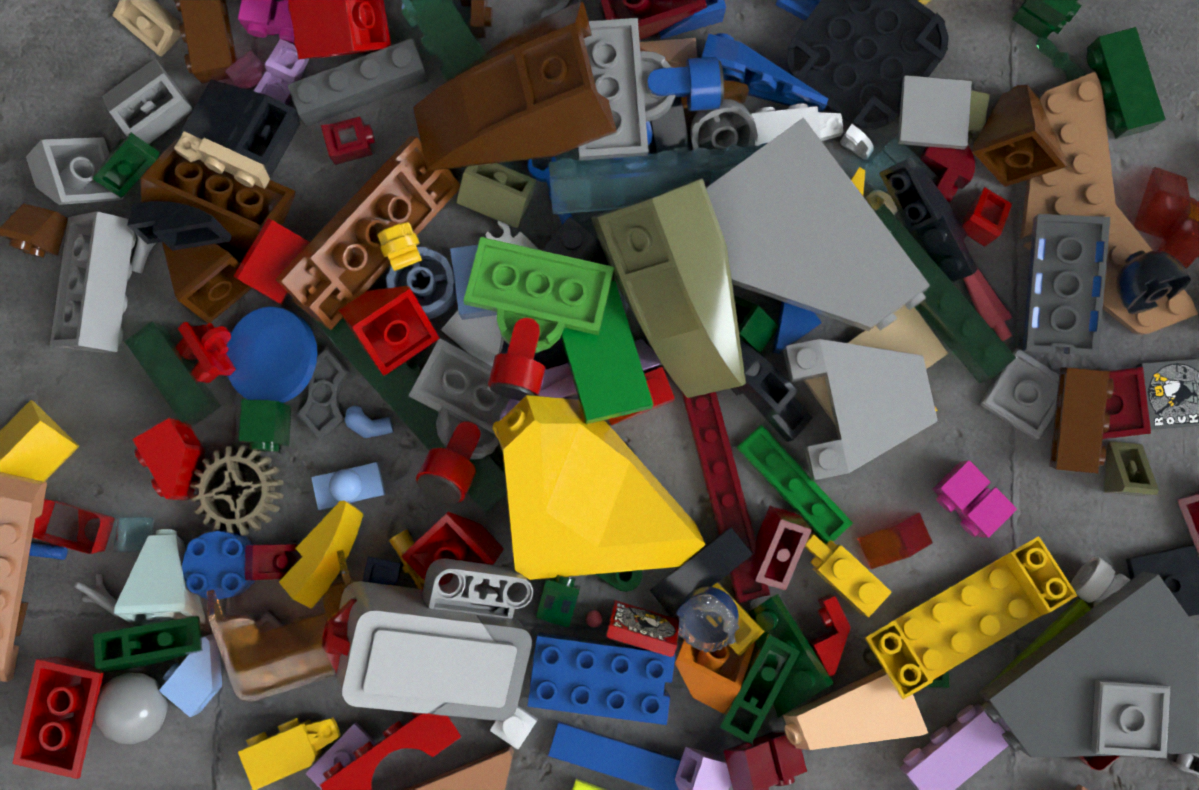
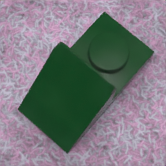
(126, 164)

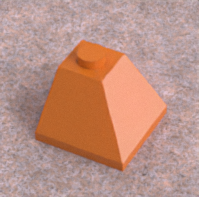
(713, 676)

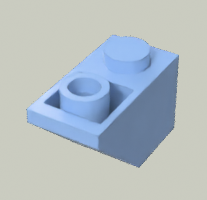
(196, 679)

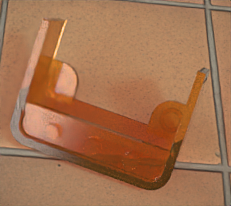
(278, 658)

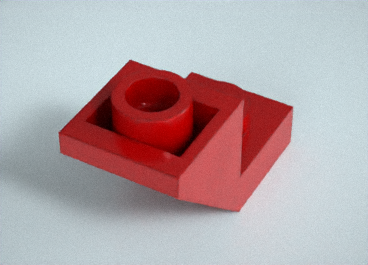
(831, 645)

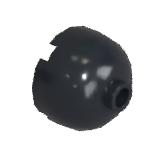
(1150, 278)

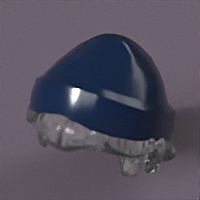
(708, 619)

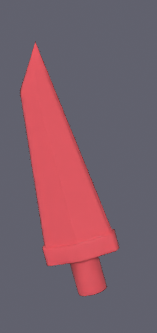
(988, 304)

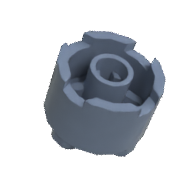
(436, 269)

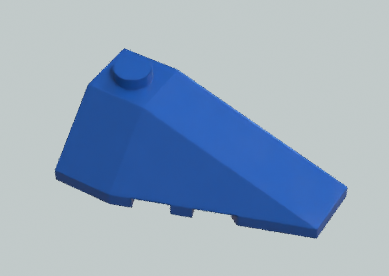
(762, 76)

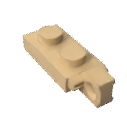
(222, 159)

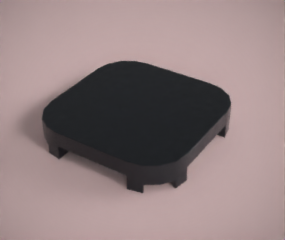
(863, 51)

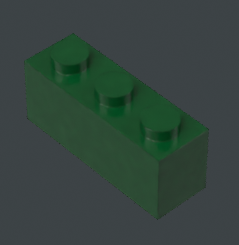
(1126, 83)

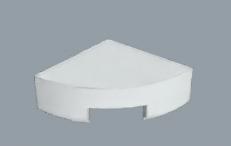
(857, 142)
(879, 199)

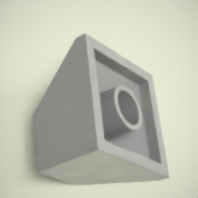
(67, 167)

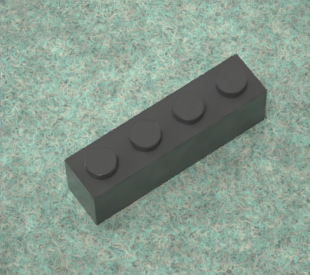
(358, 82)

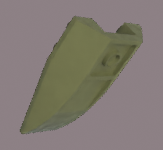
(678, 284)

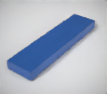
(614, 757)

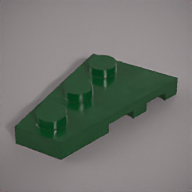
(807, 674)

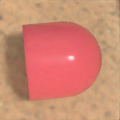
(593, 618)

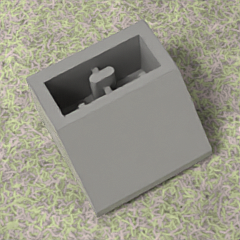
(147, 103)

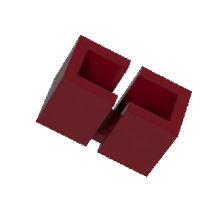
(766, 764)

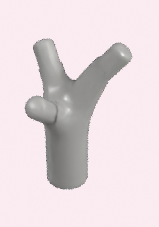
(140, 255)
(98, 595)

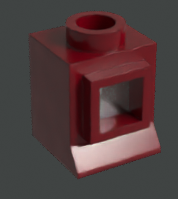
(348, 140)

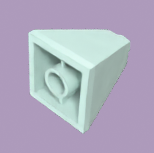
(157, 584)

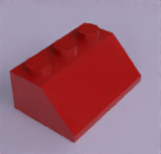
(58, 716)

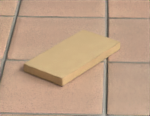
(906, 334)

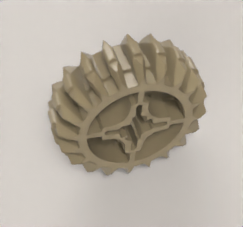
(208, 495)

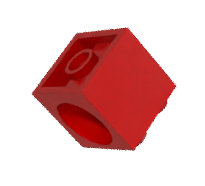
(338, 27)

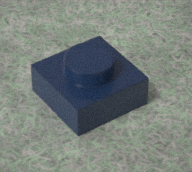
(382, 571)

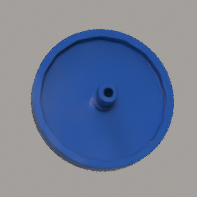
(272, 355)

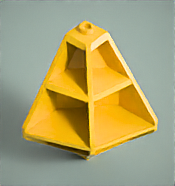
(584, 497)

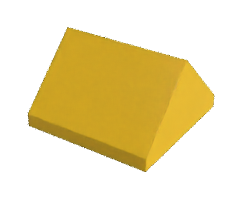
(33, 444)

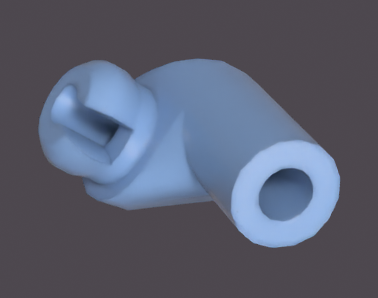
(365, 426)

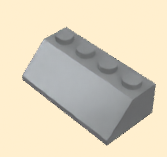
(93, 283)

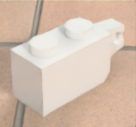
(773, 123)

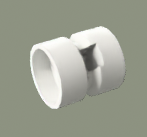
(1097, 581)

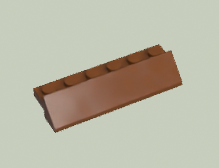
(347, 251)

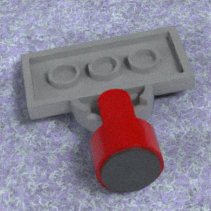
(467, 409)

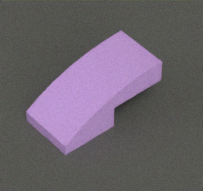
(281, 69)

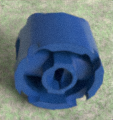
(216, 563)

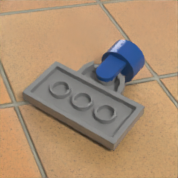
(642, 86)

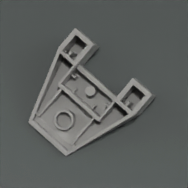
(873, 396)

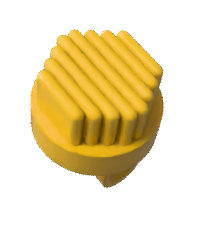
(400, 245)

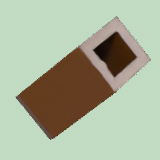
(35, 230)

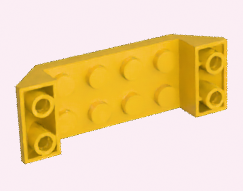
(970, 617)

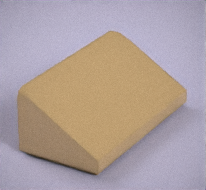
(149, 23)

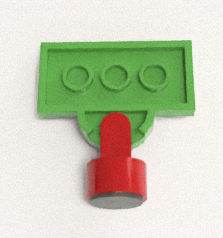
(534, 302)

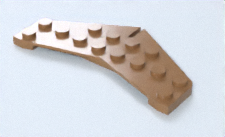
(1088, 190)

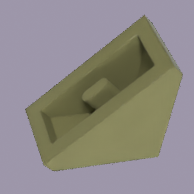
(1128, 470)

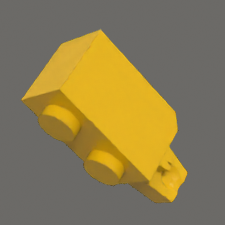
(847, 576)
(287, 751)

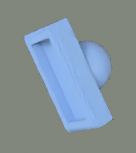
(348, 485)

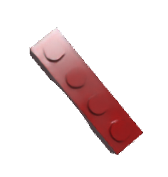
(423, 732)

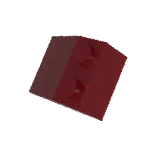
(652, 14)

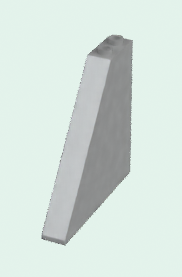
(811, 236)

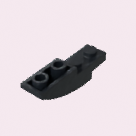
(932, 217)
(772, 394)

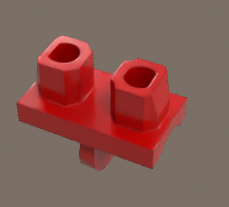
(210, 349)

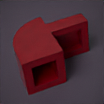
(952, 166)

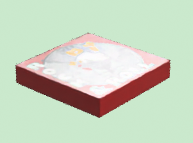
(643, 628)

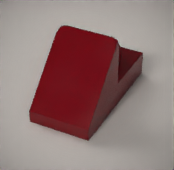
(269, 560)

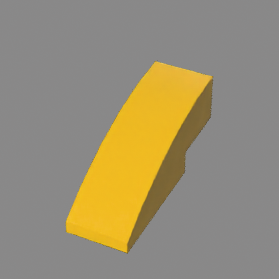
(319, 562)

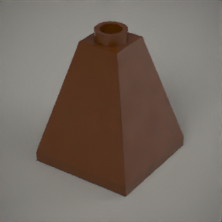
(1018, 139)
(205, 279)

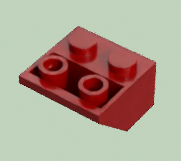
(172, 456)

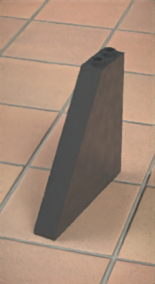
(1127, 638)

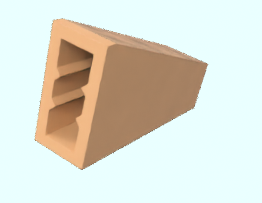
(855, 715)

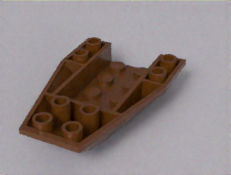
(518, 99)

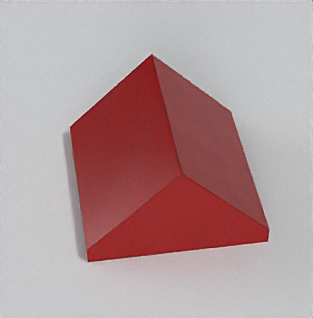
(268, 257)

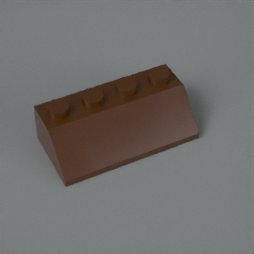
(235, 206)

